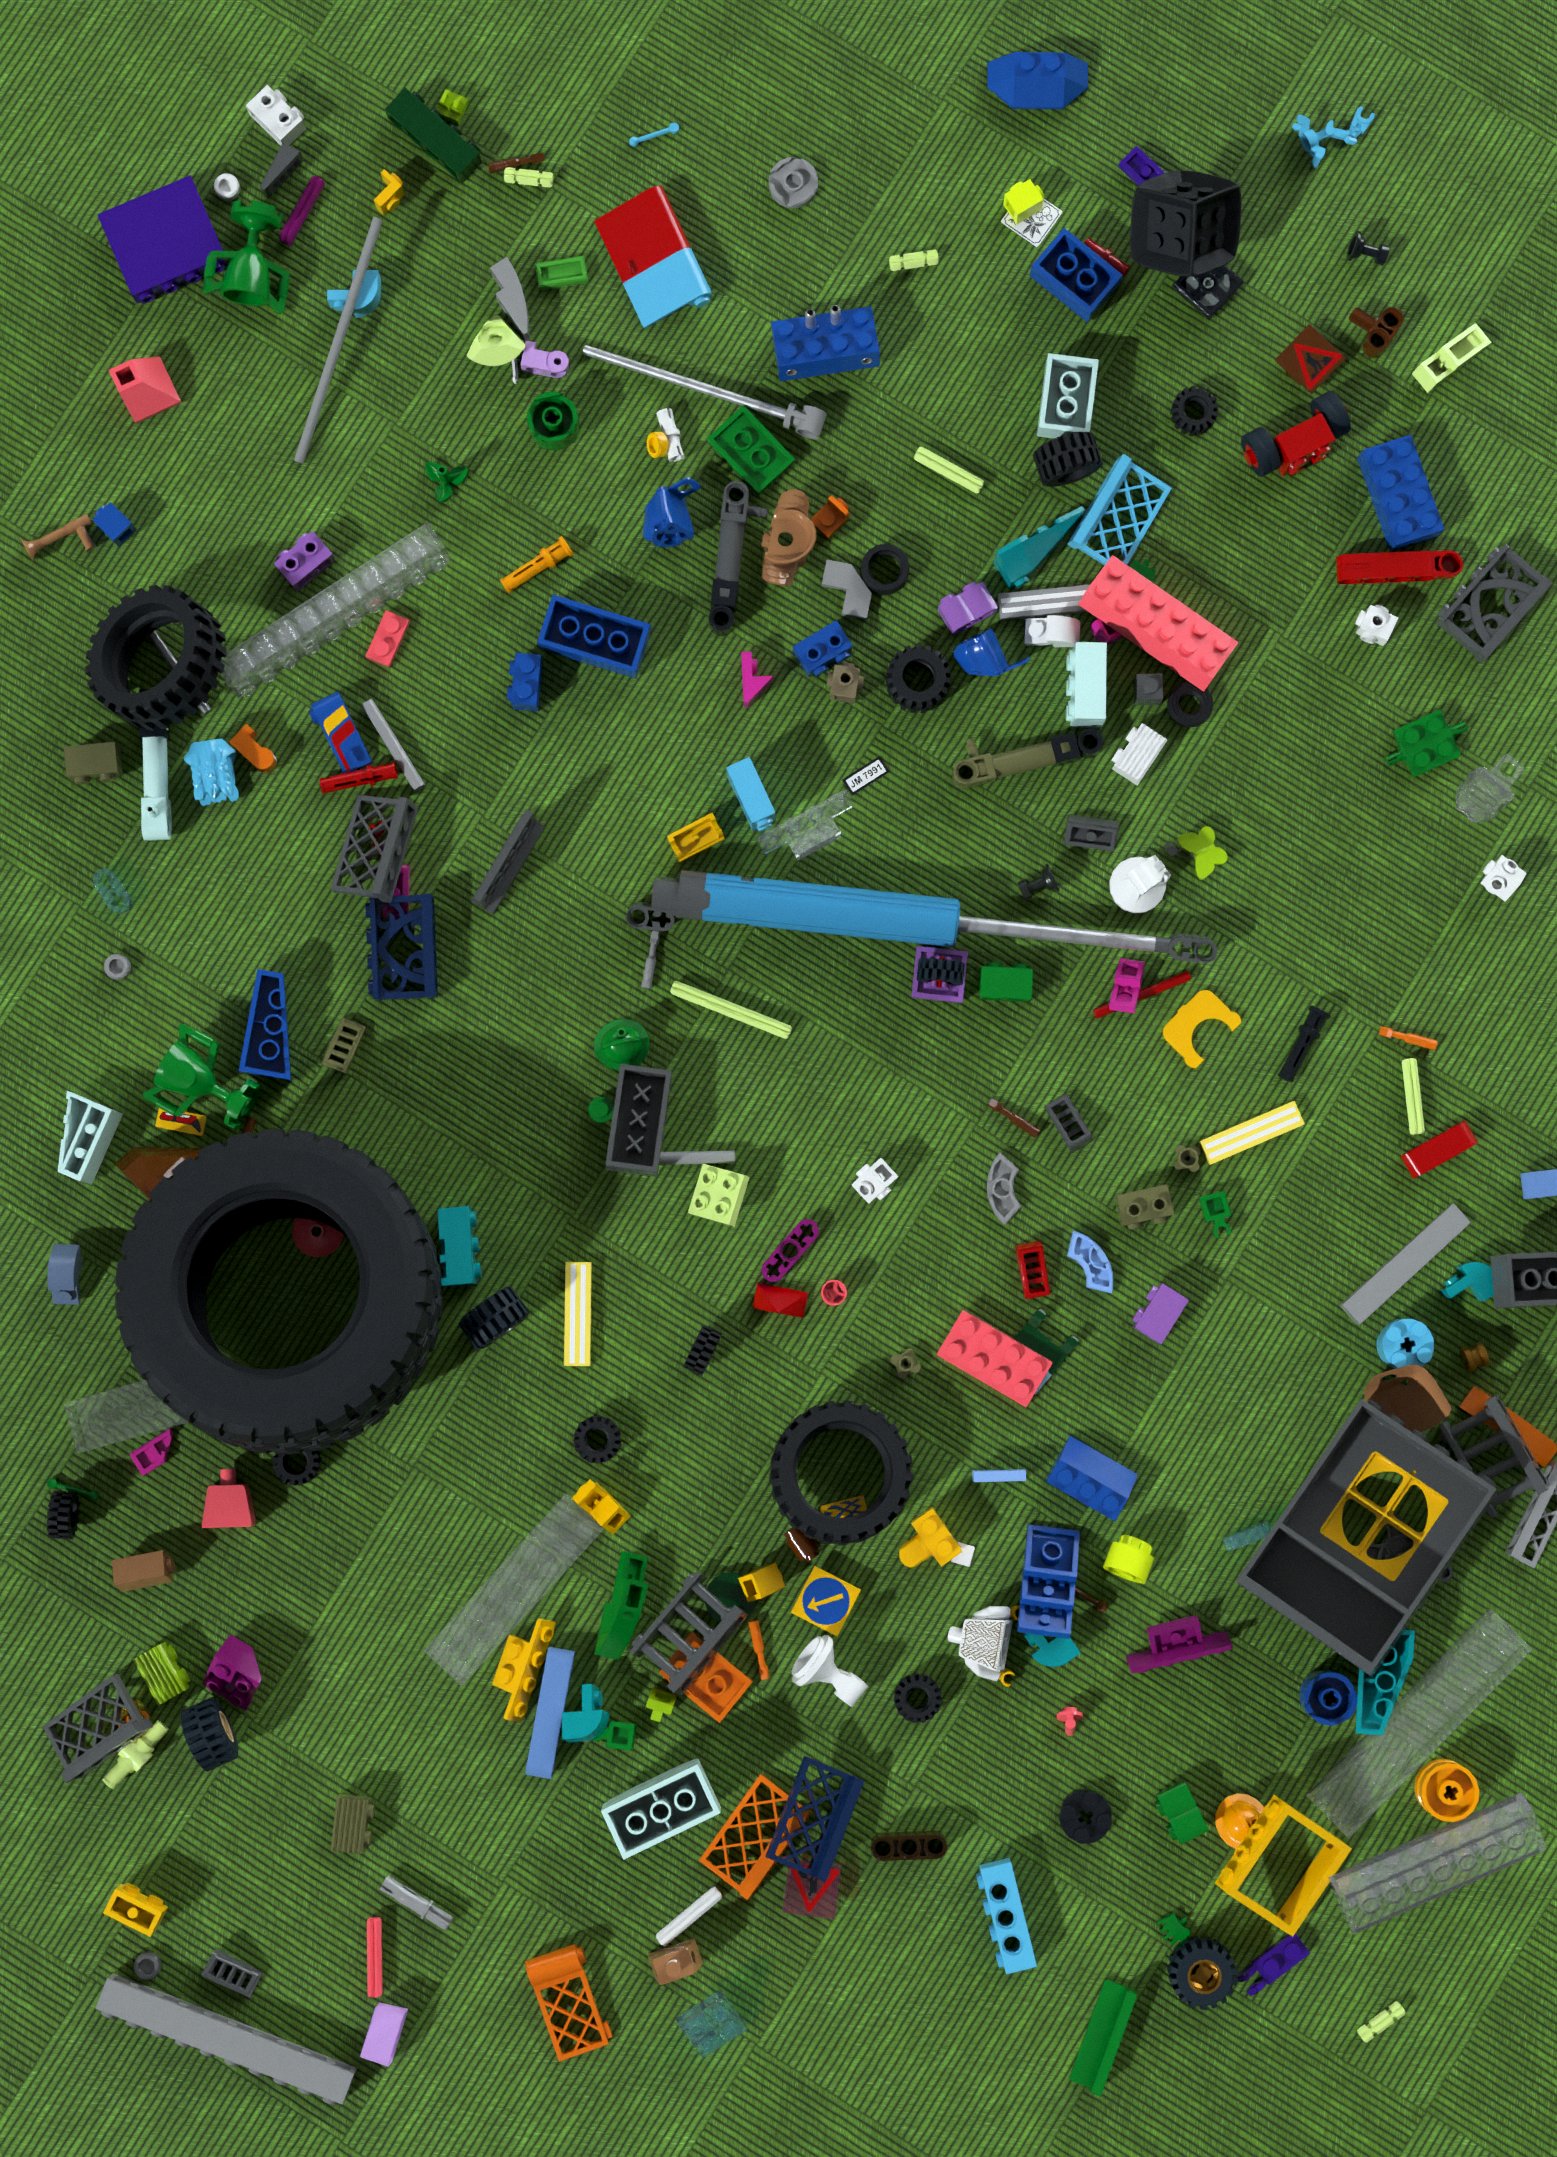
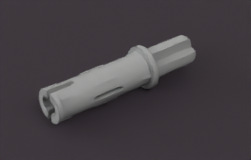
(416, 1902)

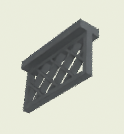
(391, 849)
(508, 863)
(110, 1744)

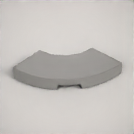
(1000, 1188)

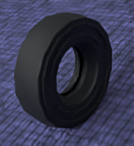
(1185, 719)

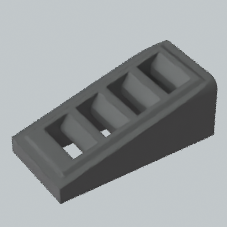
(282, 167)
(1078, 1143)
(218, 1977)

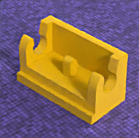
(695, 837)

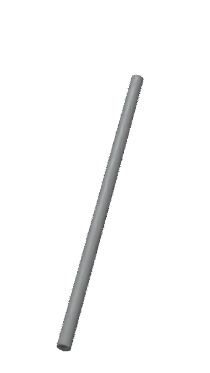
(338, 340)

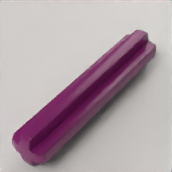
(301, 210)

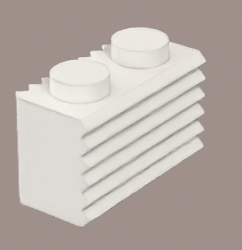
(1139, 753)

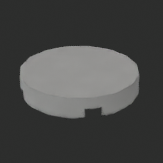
(793, 182)

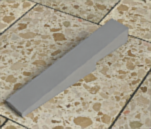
(1404, 1264)

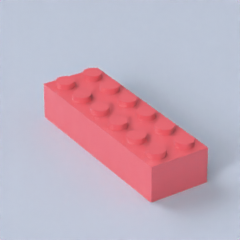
(1158, 623)

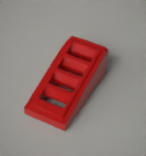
(1040, 1258)

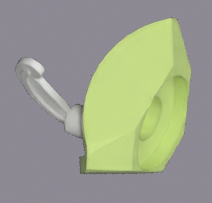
(497, 345)

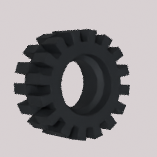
(1198, 396)
(702, 1350)
(583, 1447)
(297, 1478)
(63, 1514)
(917, 1714)

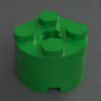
(556, 435)

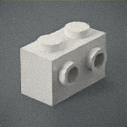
(275, 116)

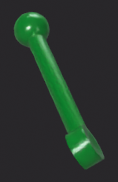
(53, 1483)

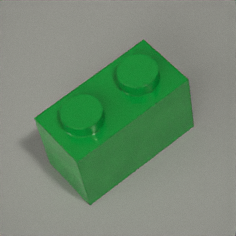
(1005, 983)

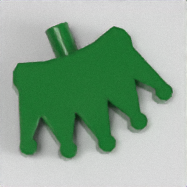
(1145, 571)
(1175, 1928)

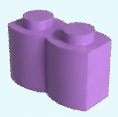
(967, 608)

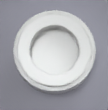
(227, 187)

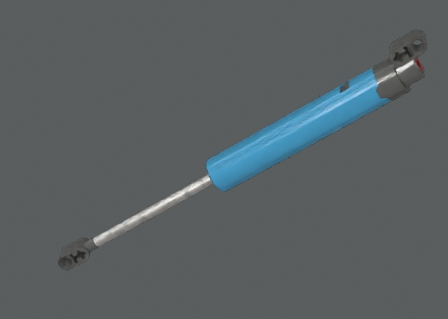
(863, 914)

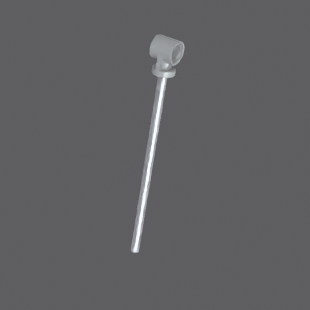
(807, 422)

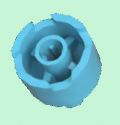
(1393, 1335)

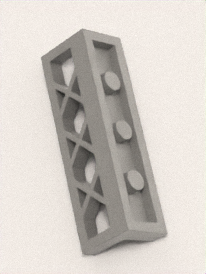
(1530, 1519)

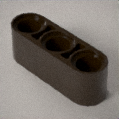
(920, 1852)

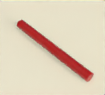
(1149, 991)

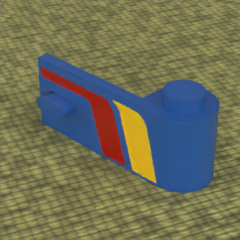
(340, 732)

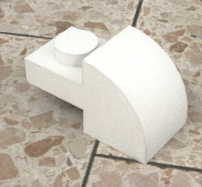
(1053, 630)

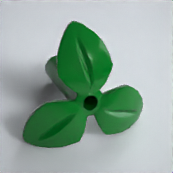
(440, 473)

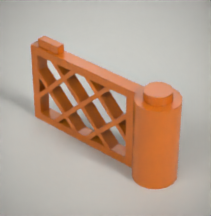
(557, 1968)

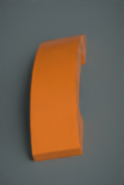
(1540, 1445)

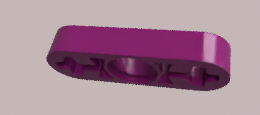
(808, 1240)

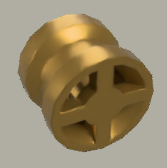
(1474, 1357)

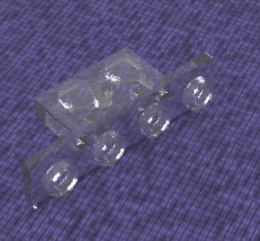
(809, 829)

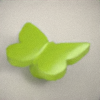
(1203, 851)

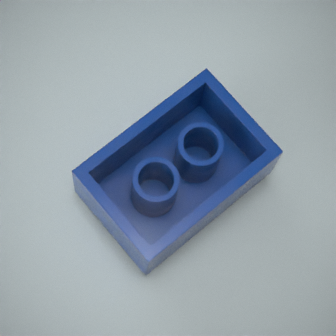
(1075, 275)

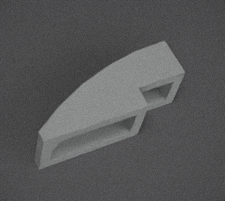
(511, 297)

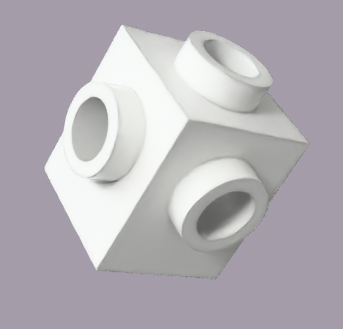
(1375, 624)
(1502, 877)
(870, 1184)

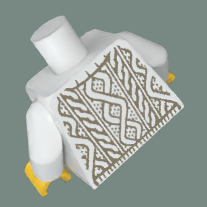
(986, 1641)

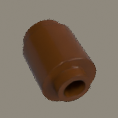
(802, 1546)

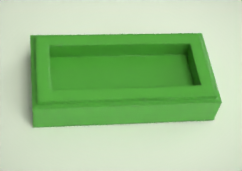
(561, 273)

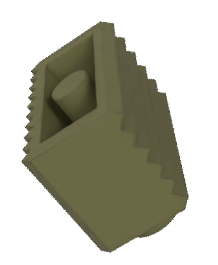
(351, 1824)

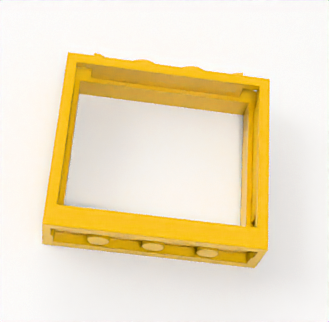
(1311, 1884)

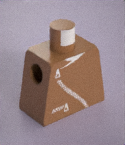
(675, 1961)

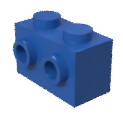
(823, 649)
(526, 681)

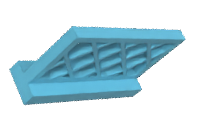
(1104, 498)

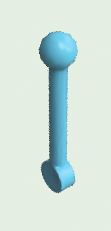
(673, 128)

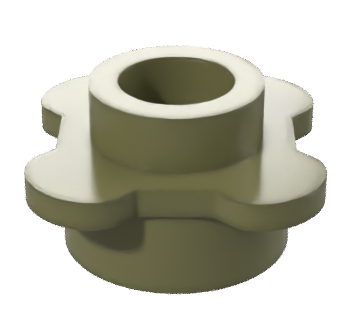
(1193, 1154)
(912, 1366)

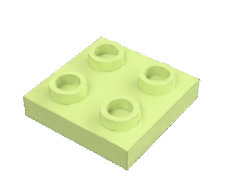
(718, 1195)

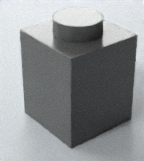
(1148, 689)

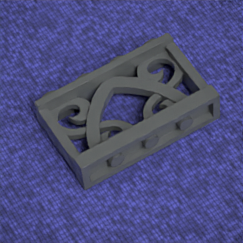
(1527, 596)

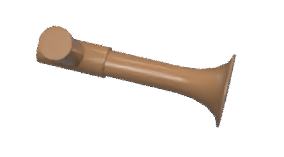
(77, 525)

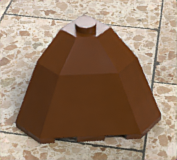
(149, 1165)

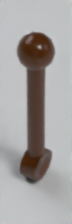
(1100, 1605)

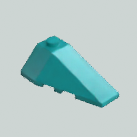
(1379, 1694)

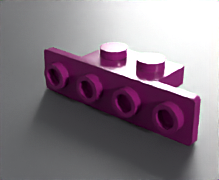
(1176, 1643)

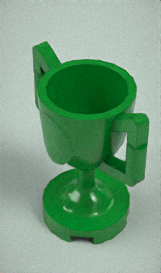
(247, 272)
(189, 1075)

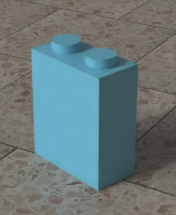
(751, 795)

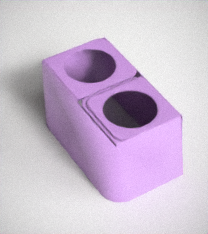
(384, 2033)

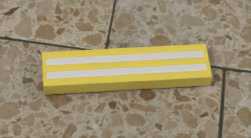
(1251, 1132)
(577, 1314)

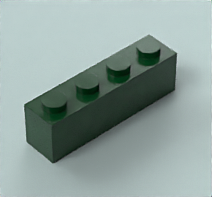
(433, 135)

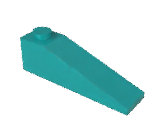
(1023, 556)

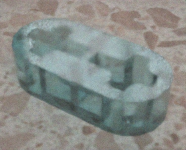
(117, 887)
(1246, 1536)

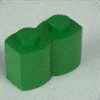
(1181, 1812)

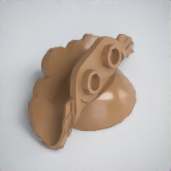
(790, 517)

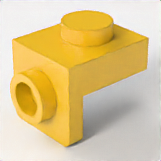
(391, 195)

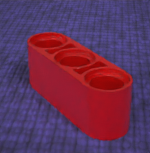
(1439, 1149)

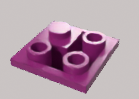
(234, 1673)

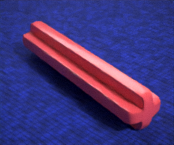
(374, 1957)

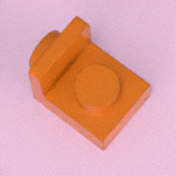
(831, 516)

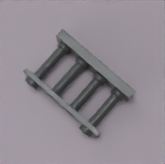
(1508, 1434)
(696, 1657)

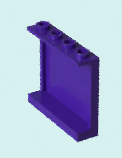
(162, 239)

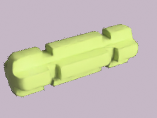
(528, 177)
(913, 260)
(1381, 2021)

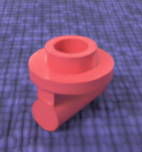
(1069, 1716)

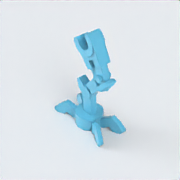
(1310, 139)

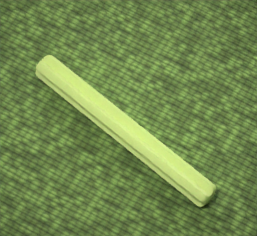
(731, 1009)

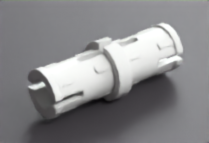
(672, 434)

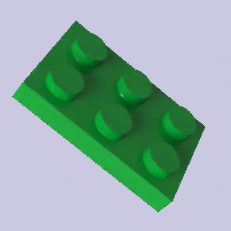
(750, 450)

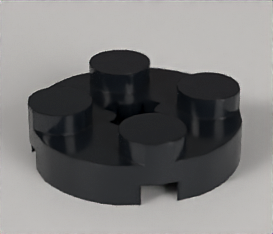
(1089, 1801)

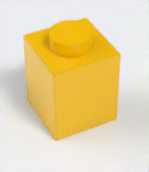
(762, 1582)

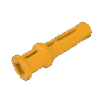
(547, 558)

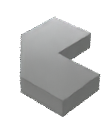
(845, 577)

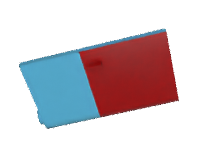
(653, 256)

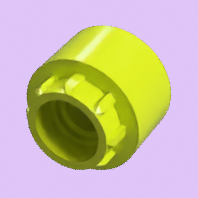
(1130, 1559)

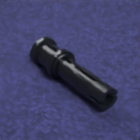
(1308, 1033)

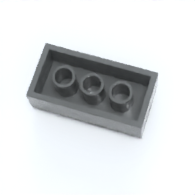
(1524, 1279)

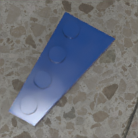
(266, 1035)

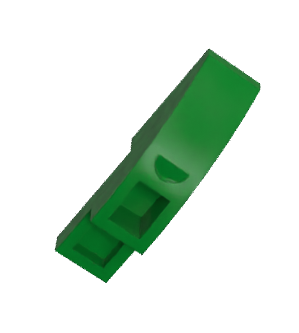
(623, 1612)

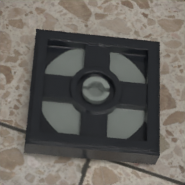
(1208, 291)

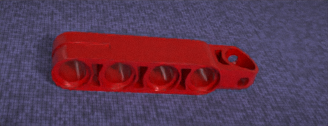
(1397, 567)

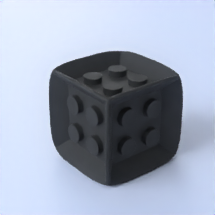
(1185, 223)

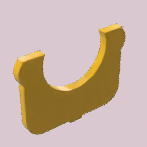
(1200, 1008)

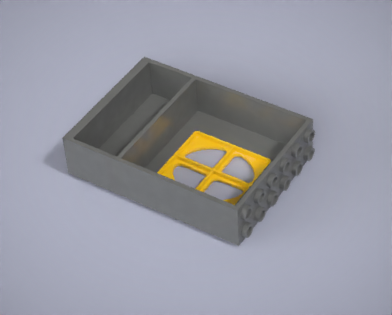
(1335, 1587)

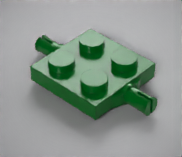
(1426, 743)

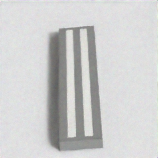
(1041, 602)

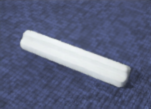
(689, 1916)

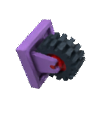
(939, 974)

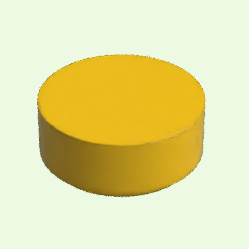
(657, 444)

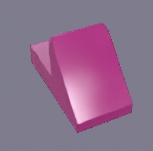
(752, 686)

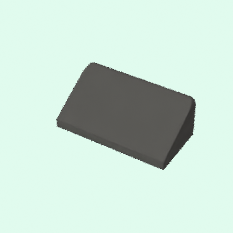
(1091, 832)

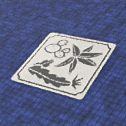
(1037, 226)

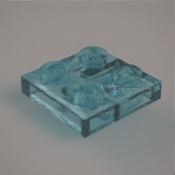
(711, 2024)

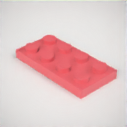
(994, 1358)

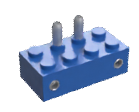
(825, 343)

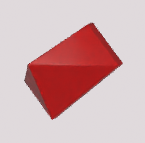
(780, 1300)

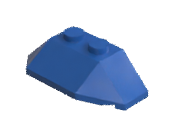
(1037, 79)

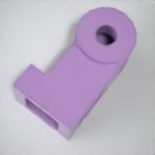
(544, 363)

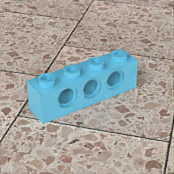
(1022, 1955)

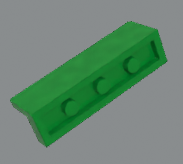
(1103, 2036)

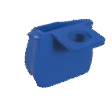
(667, 515)
(983, 655)

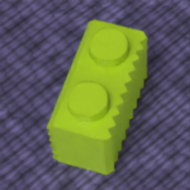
(162, 1672)

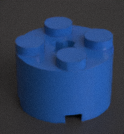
(1330, 1711)

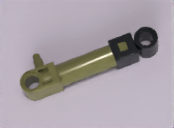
(1055, 752)

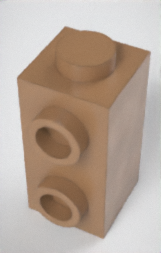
(143, 1570)

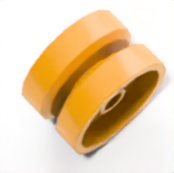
(1432, 1794)

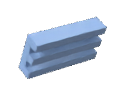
(998, 1475)

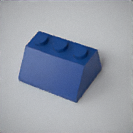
(1092, 1478)

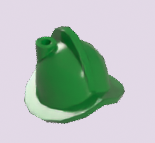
(621, 1043)

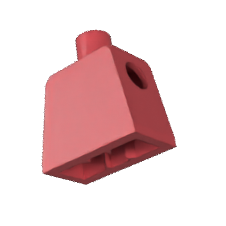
(228, 1503)

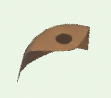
(1417, 1404)

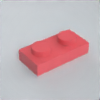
(387, 639)

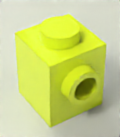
(1023, 200)

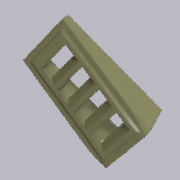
(345, 1067)

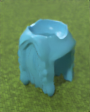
(212, 771)

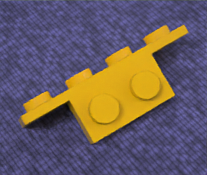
(521, 1666)

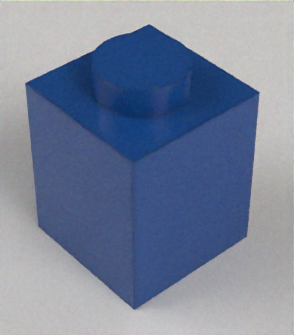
(114, 524)

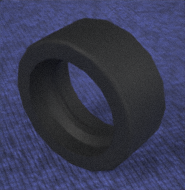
(890, 550)

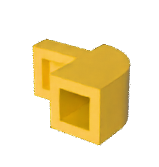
(601, 1506)

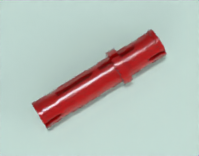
(360, 777)

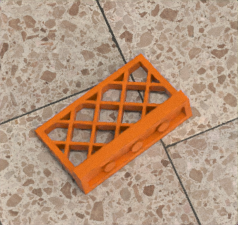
(763, 1865)

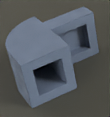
(64, 1273)

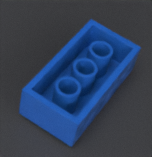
(1400, 493)
(594, 636)

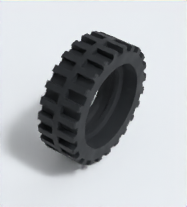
(126, 630)
(896, 1466)

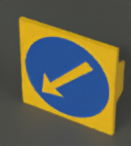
(825, 1601)

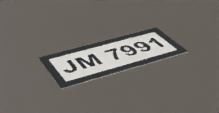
(865, 775)

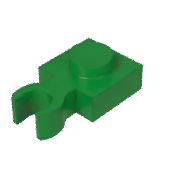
(1215, 1209)
(619, 1735)

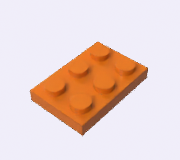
(716, 1686)

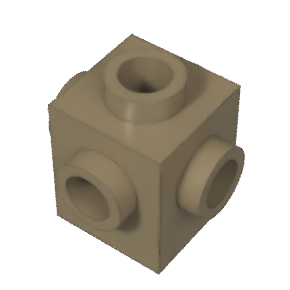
(845, 691)

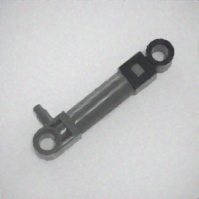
(729, 555)

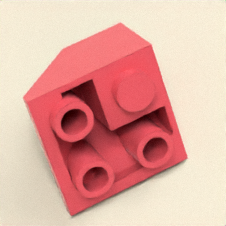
(145, 387)

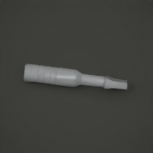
(650, 961)

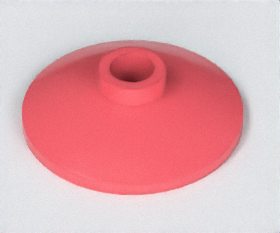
(315, 1246)

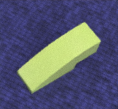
(1451, 357)

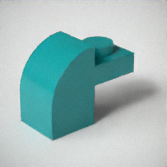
(1473, 1275)
(1053, 1651)
(589, 1722)

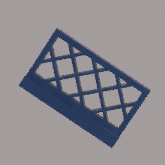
(835, 1823)

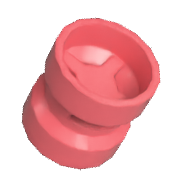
(833, 1292)

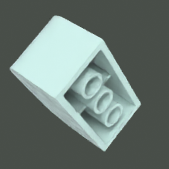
(660, 1808)

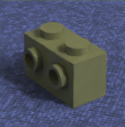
(93, 762)
(1143, 1206)

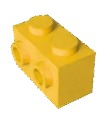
(136, 1909)

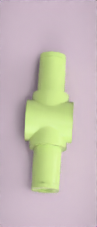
(135, 1754)

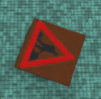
(1310, 359)

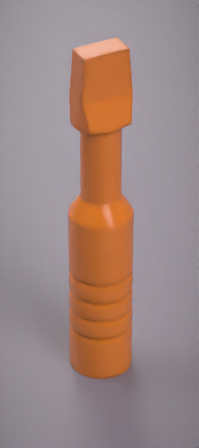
(1409, 1038)
(759, 1648)

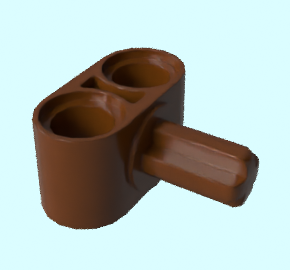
(1377, 328)

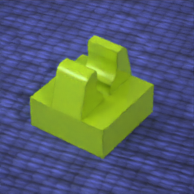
(452, 106)
(660, 1703)

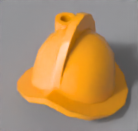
(1236, 1816)

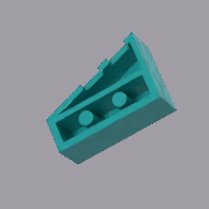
(458, 1246)

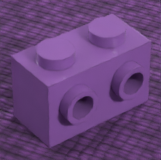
(304, 560)
(1159, 1313)

